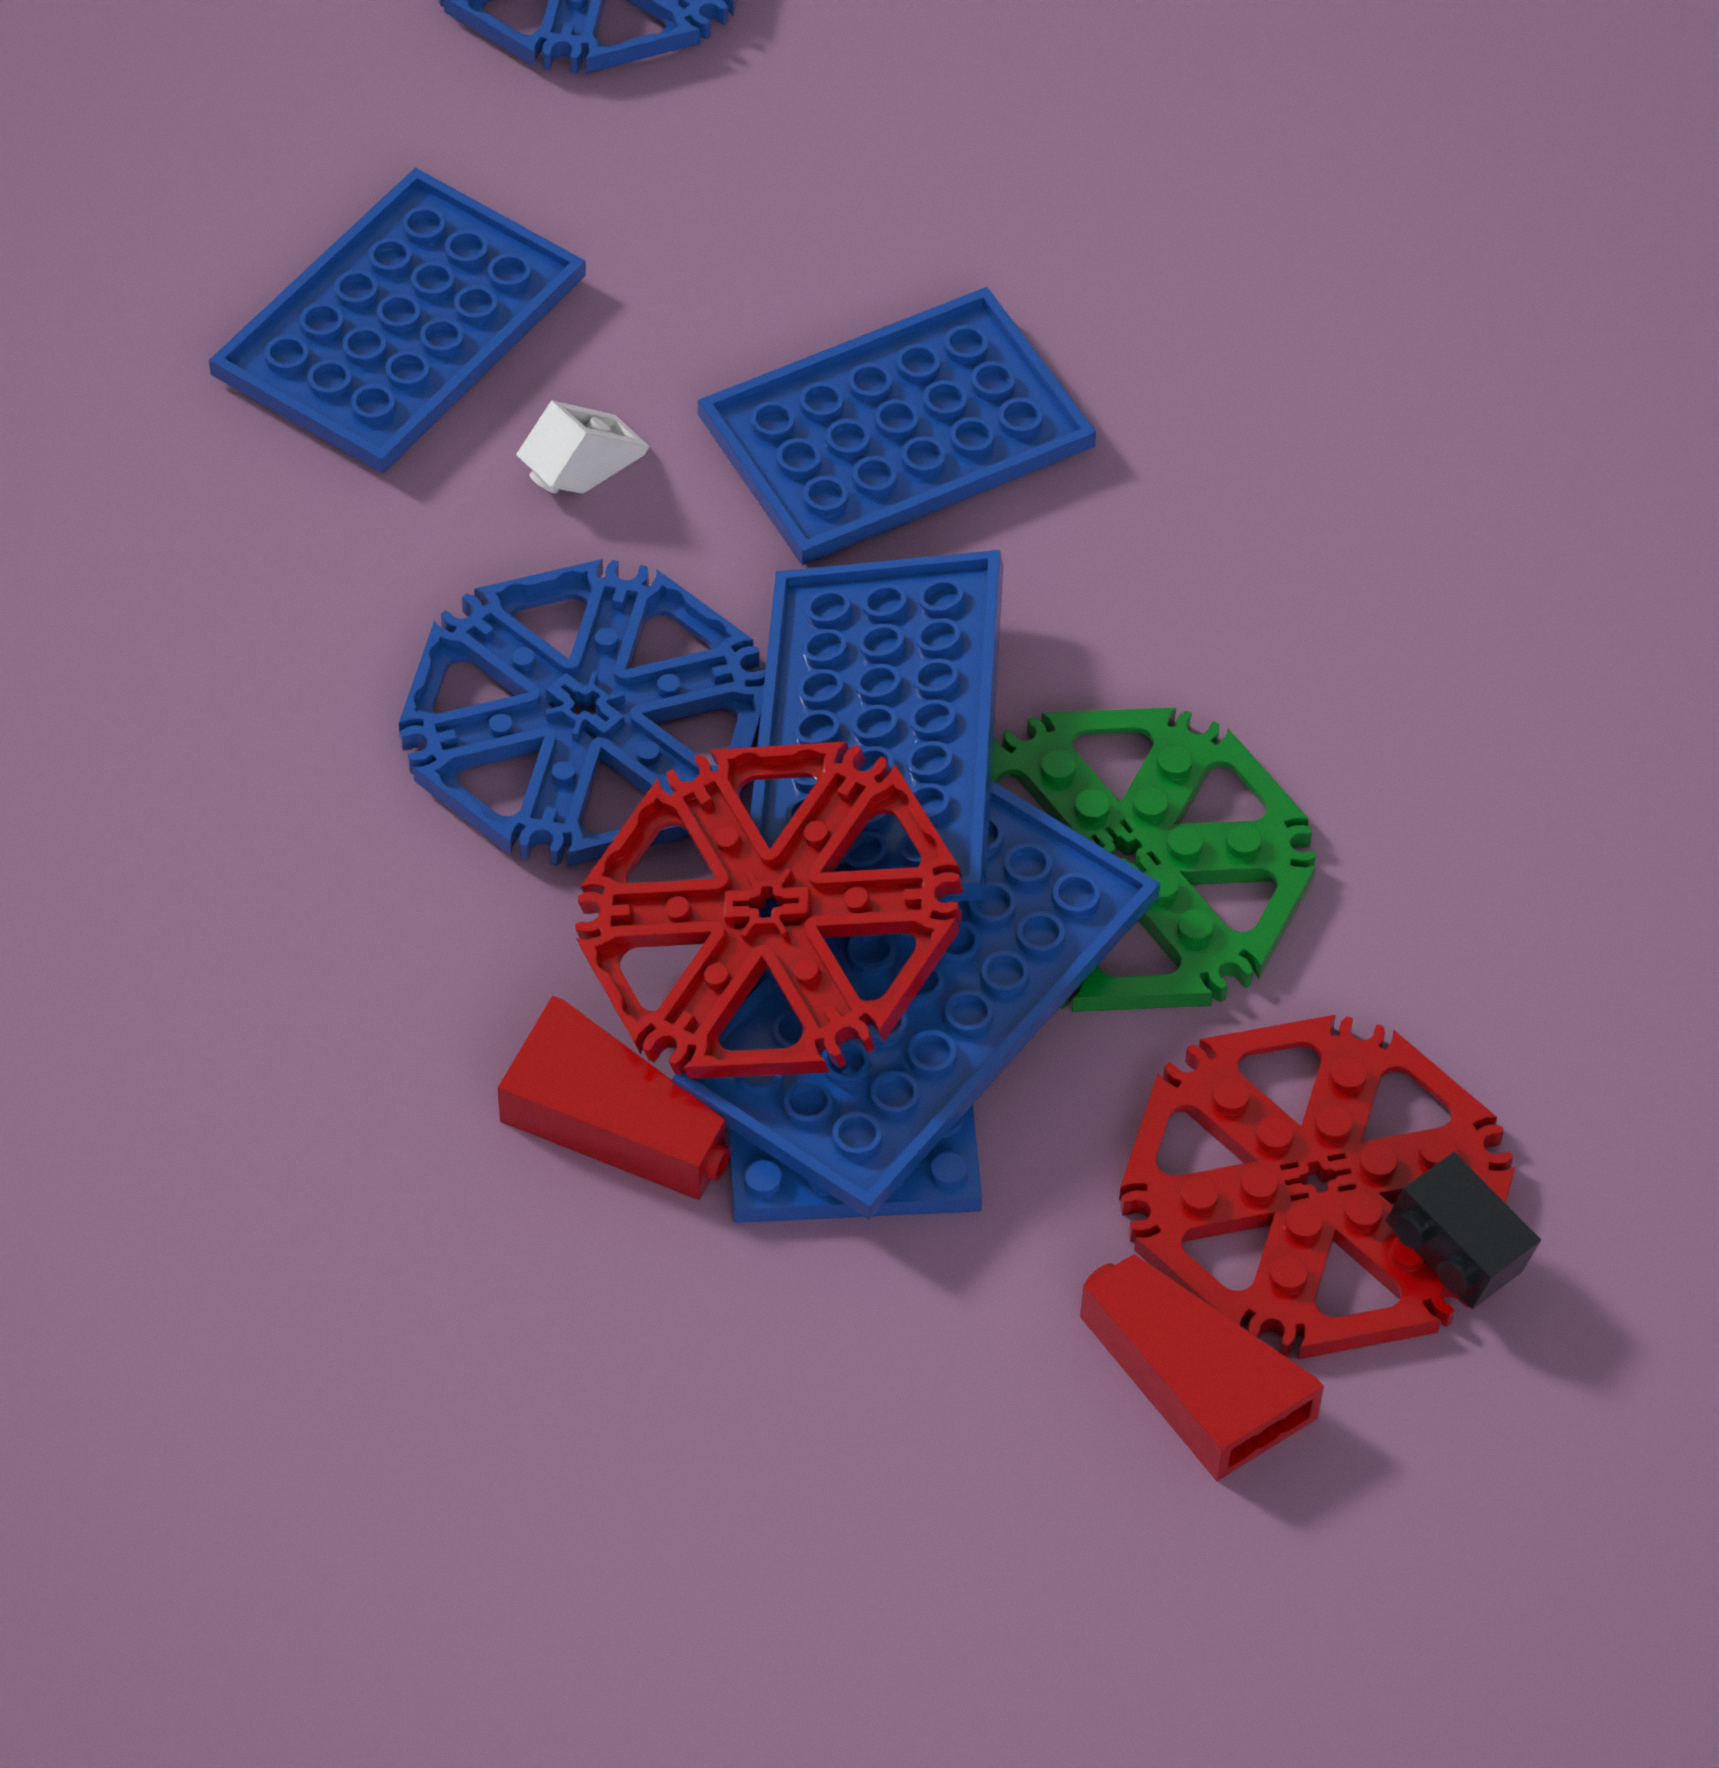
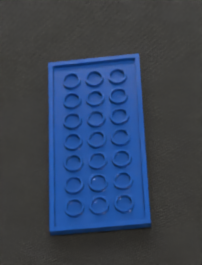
(909, 674)
(1020, 953)

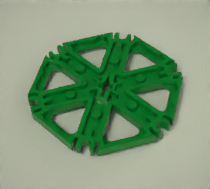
(1168, 850)

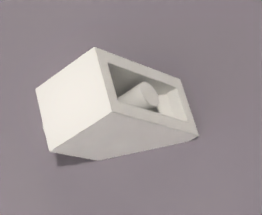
(578, 448)

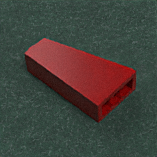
(610, 1104)
(1198, 1367)

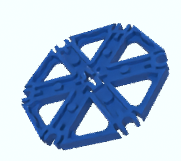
(551, 685)

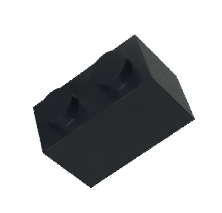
(1462, 1230)

